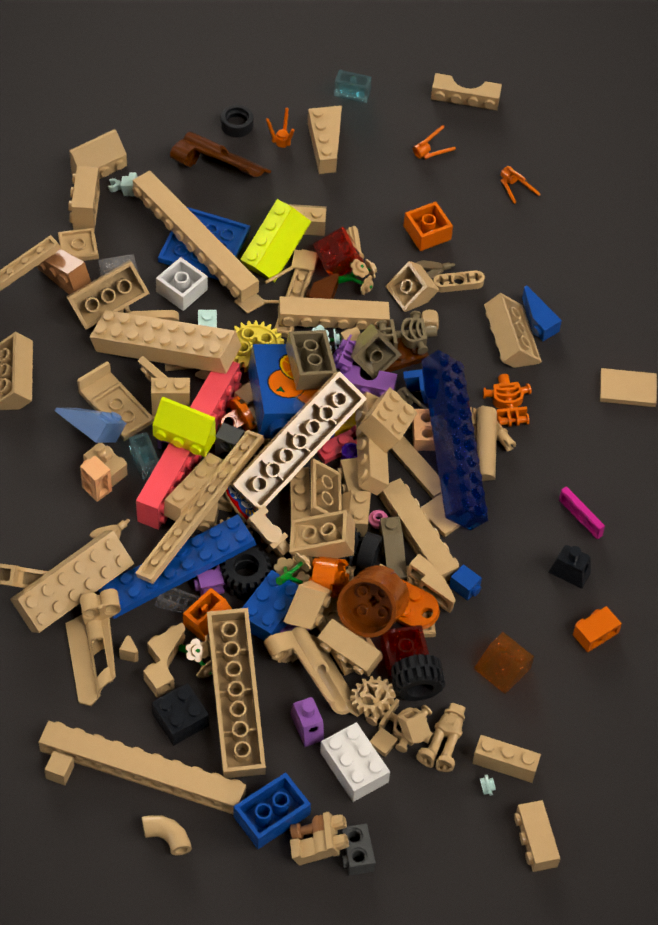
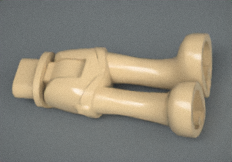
(448, 727)

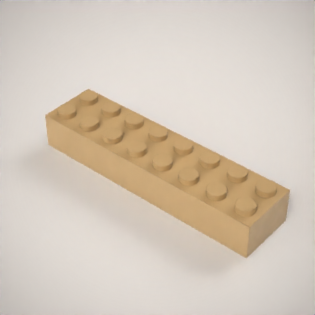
(166, 341)
(298, 441)
(236, 693)

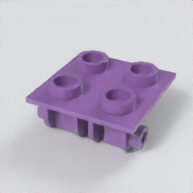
(342, 355)

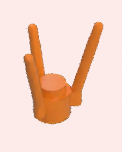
(282, 137)
(423, 148)
(510, 176)

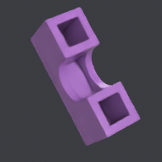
(376, 386)

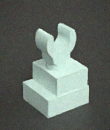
(125, 184)

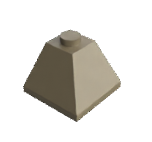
(374, 351)

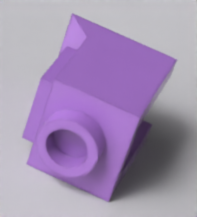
(209, 579)

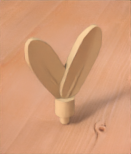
(116, 528)

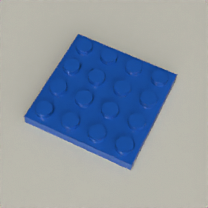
(228, 232)

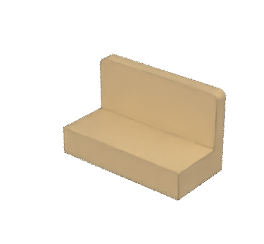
(96, 382)

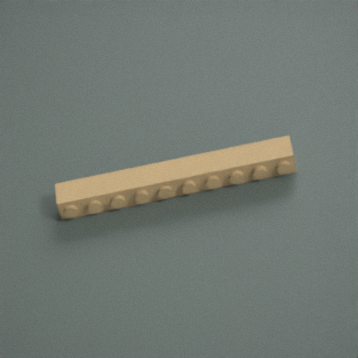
(195, 236)
(143, 767)

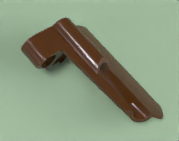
(189, 149)

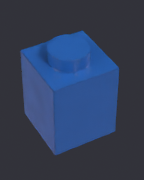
(465, 582)

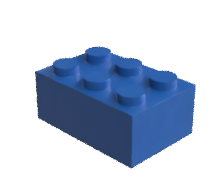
(269, 606)
(271, 810)

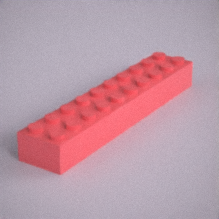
(178, 462)

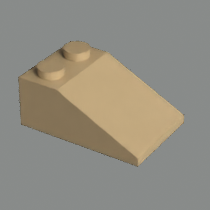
(323, 535)

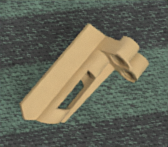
(89, 635)
(301, 645)

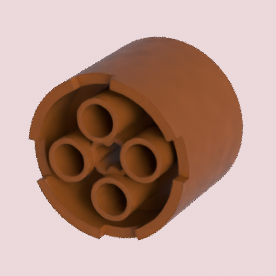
(362, 611)

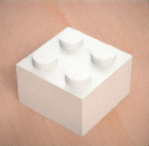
(181, 283)

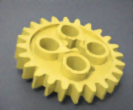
(254, 334)

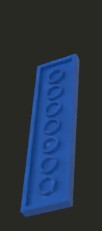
(192, 559)

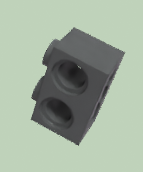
(226, 439)
(360, 849)

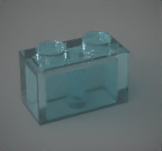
(353, 86)
(143, 454)

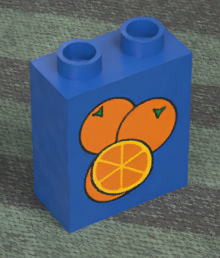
(274, 388)

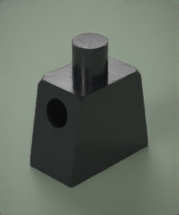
(572, 566)

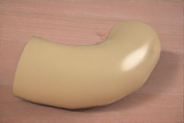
(169, 831)

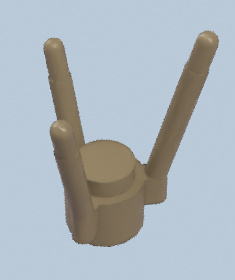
(409, 398)

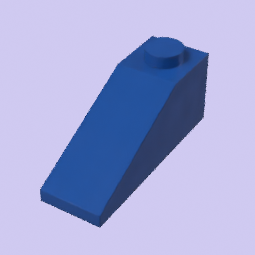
(541, 318)

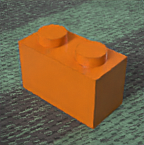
(596, 628)

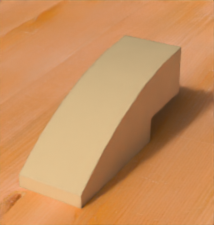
(431, 581)

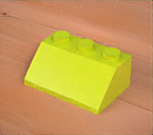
(184, 427)

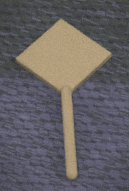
(301, 260)
(253, 303)

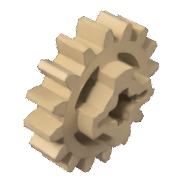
(373, 696)

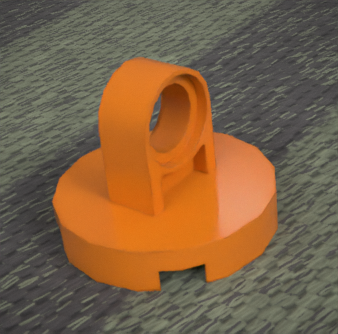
(240, 415)

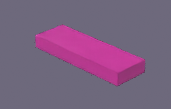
(581, 512)

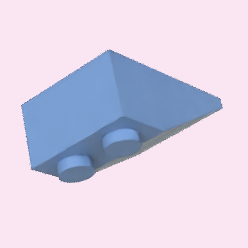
(97, 425)

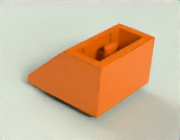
(196, 615)

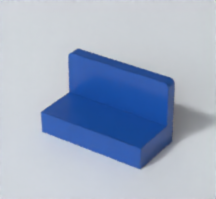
(416, 382)

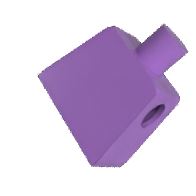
(307, 716)

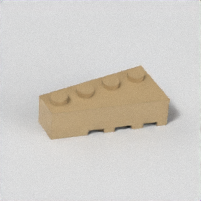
(324, 133)

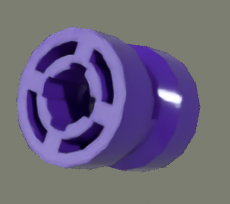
(349, 451)

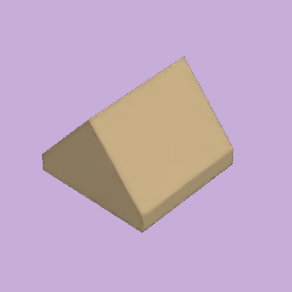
(128, 650)

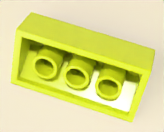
(275, 240)

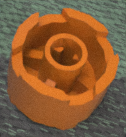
(330, 574)

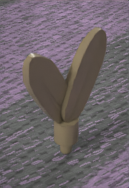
(435, 267)

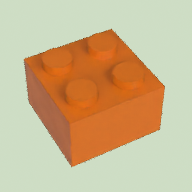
(428, 226)

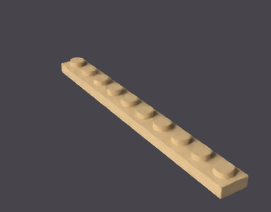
(199, 507)

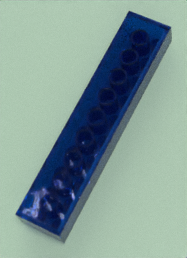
(454, 441)

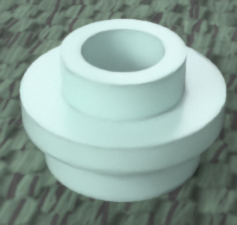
(487, 785)

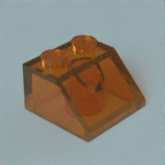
(504, 662)

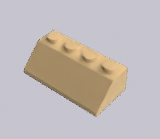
(109, 292)
(512, 332)
(16, 372)

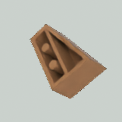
(65, 271)

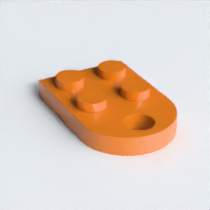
(418, 604)

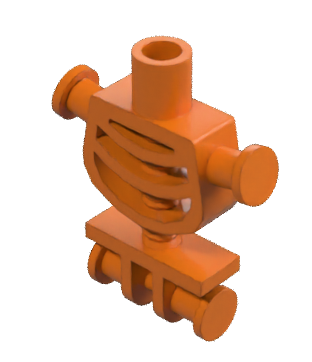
(508, 397)

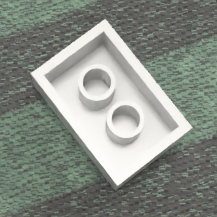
(354, 762)

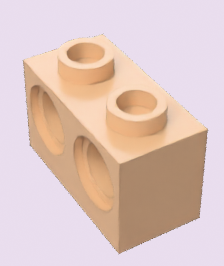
(422, 428)
(96, 478)

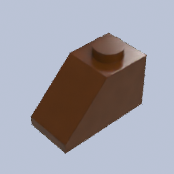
(324, 288)

